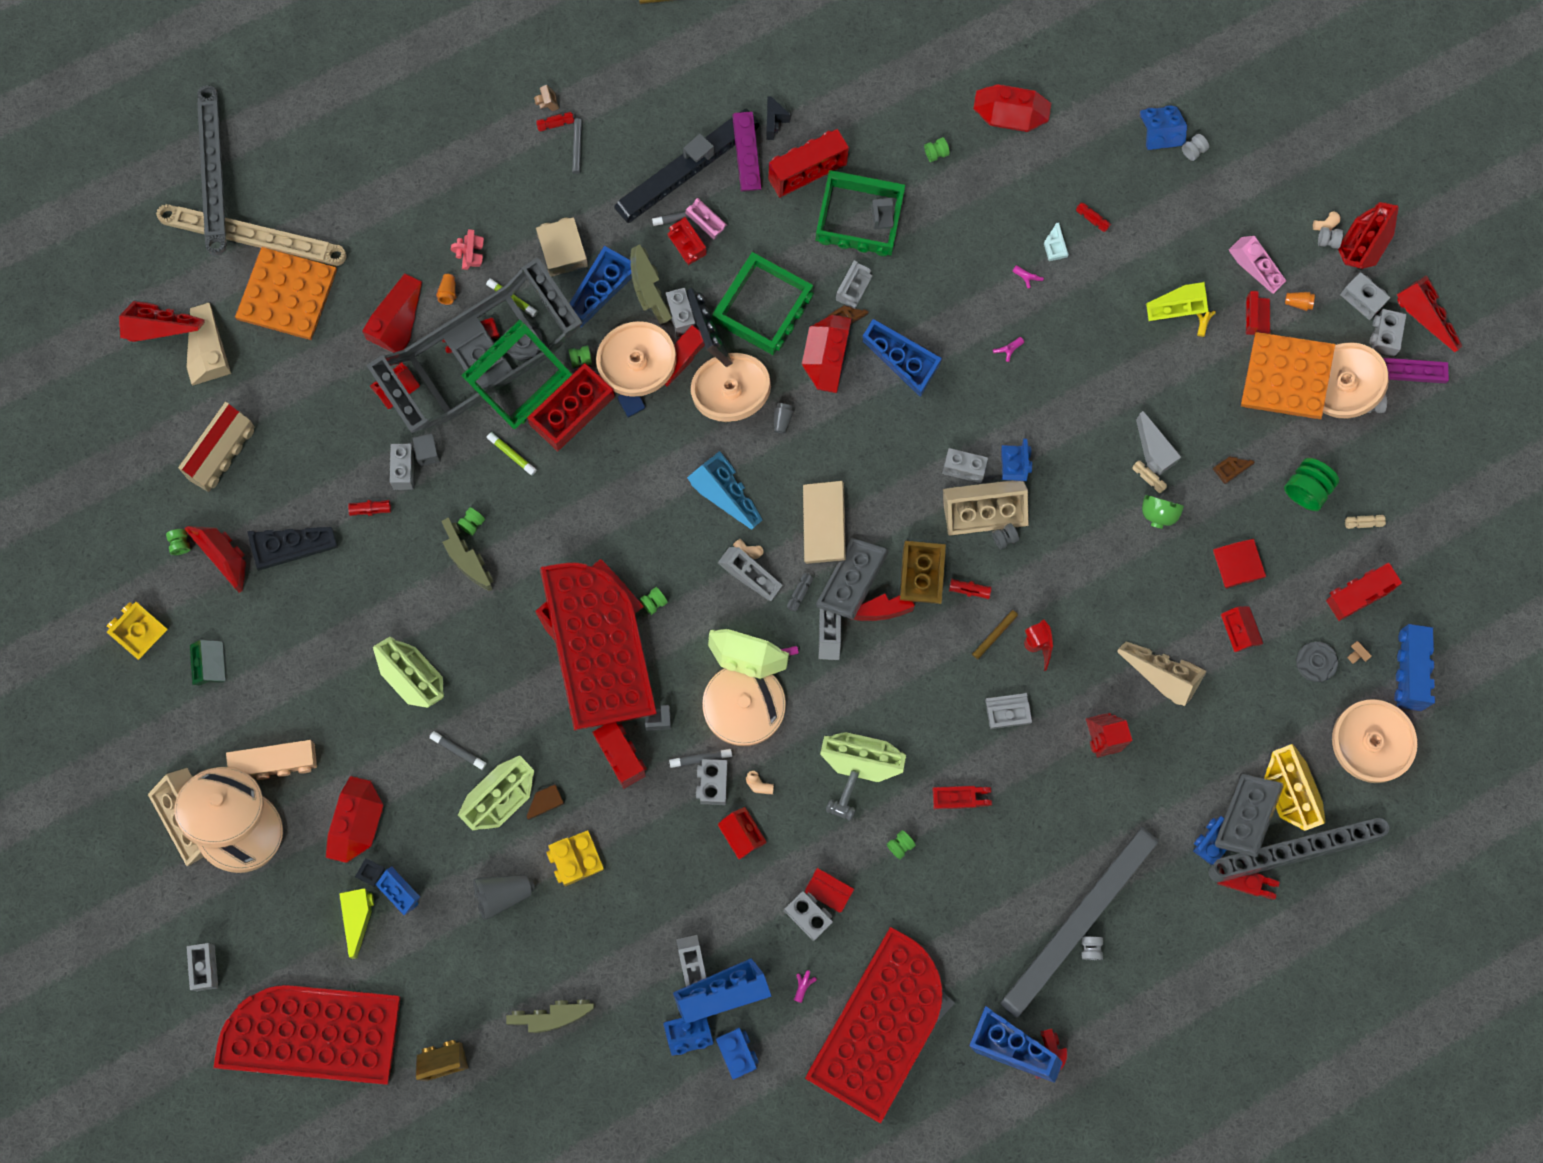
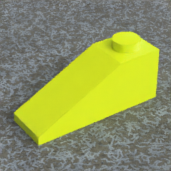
(1180, 302)
(356, 915)

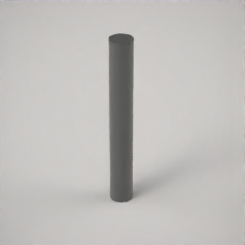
(577, 146)

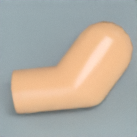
(1331, 222)
(752, 551)
(756, 784)

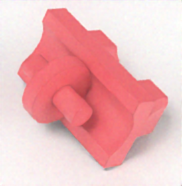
(470, 242)

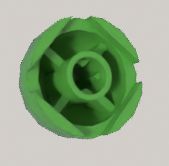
(1161, 511)

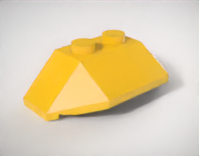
(1299, 798)

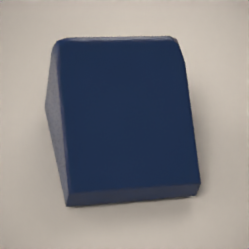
(630, 404)

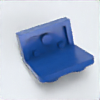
(1164, 127)

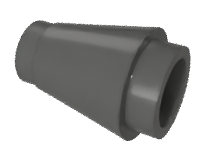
(782, 417)

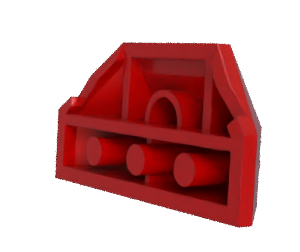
(1012, 107)
(1369, 236)
(826, 352)
(221, 553)
(354, 820)

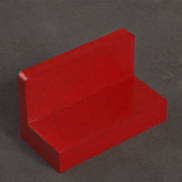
(1257, 314)
(406, 379)
(1241, 628)
(741, 832)
(829, 890)

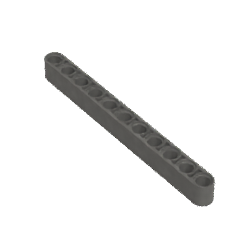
(1079, 922)

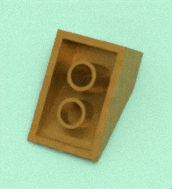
(922, 572)
(441, 1061)

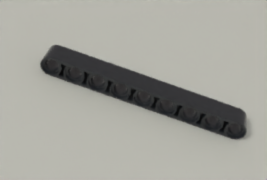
(675, 174)

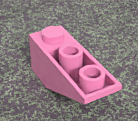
(1256, 261)

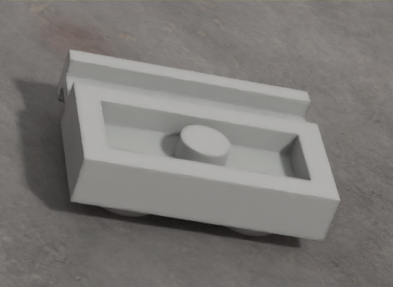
(1008, 711)

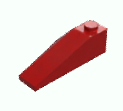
(1421, 303)
(393, 319)
(146, 321)

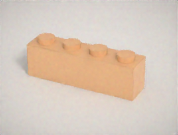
(274, 759)

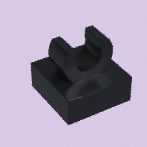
(370, 872)

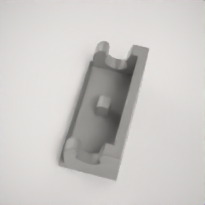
(854, 285)

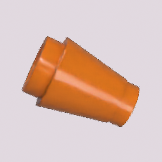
(446, 293)
(1300, 300)

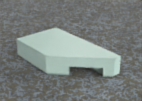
(1055, 244)

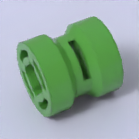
(937, 149)
(584, 356)
(471, 521)
(178, 541)
(653, 600)
(901, 844)

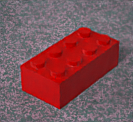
(808, 162)
(571, 407)

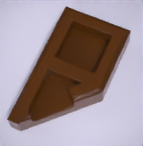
(849, 312)
(1231, 468)
(544, 801)

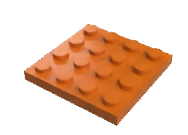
(286, 293)
(1288, 375)

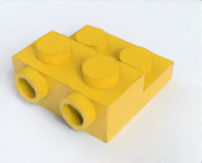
(136, 629)
(574, 858)

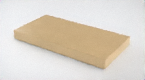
(824, 522)

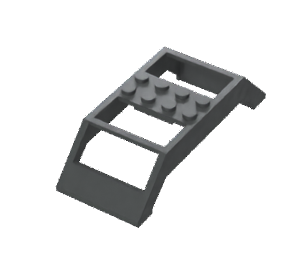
(469, 342)

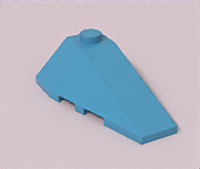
(717, 484)

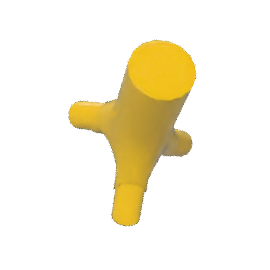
(1203, 322)

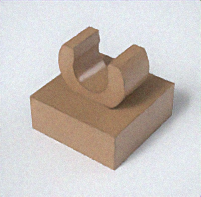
(547, 98)
(1359, 651)

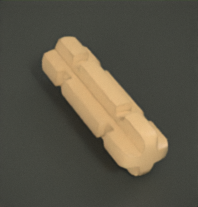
(1150, 477)
(1365, 521)

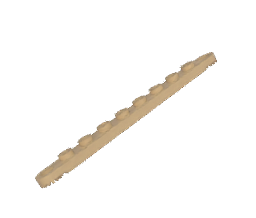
(256, 236)

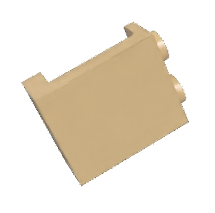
(561, 246)

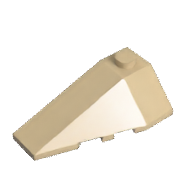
(205, 349)
(1170, 678)

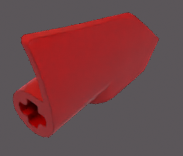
(1040, 638)

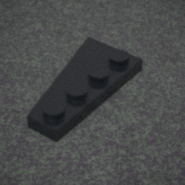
(707, 327)
(279, 547)

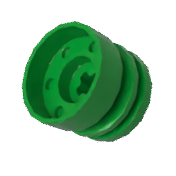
(1311, 484)

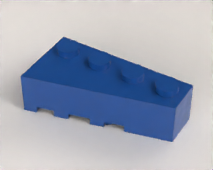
(602, 282)
(907, 359)
(1415, 668)
(722, 992)
(1011, 1046)

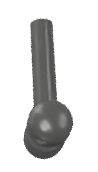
(841, 808)

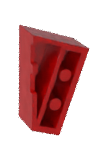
(1363, 591)
(1108, 734)
(620, 754)

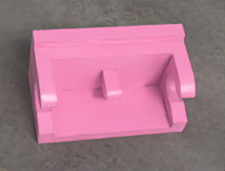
(705, 218)

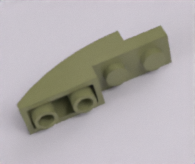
(643, 278)
(467, 562)
(560, 1016)

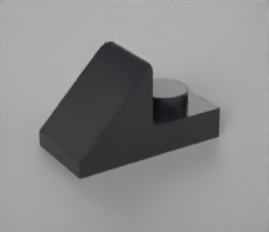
(775, 115)

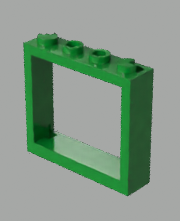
(865, 185)
(787, 326)
(495, 352)

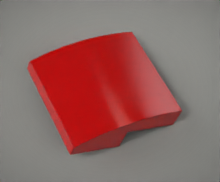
(1239, 563)

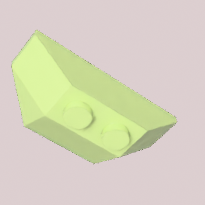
(746, 653)
(409, 672)
(868, 756)
(498, 795)

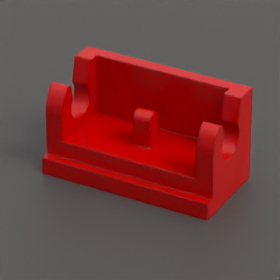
(687, 241)

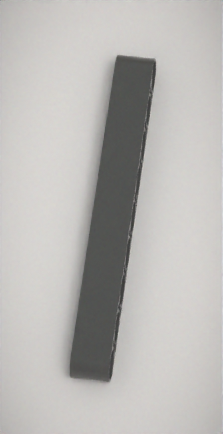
(1308, 847)

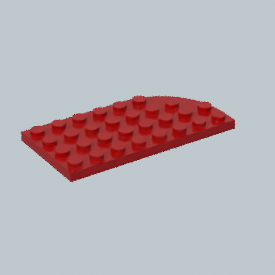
(596, 646)
(881, 1028)
(312, 1034)

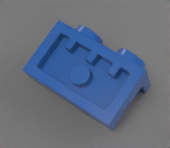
(1016, 461)
(1205, 844)
(398, 891)
(687, 1036)
(736, 1053)

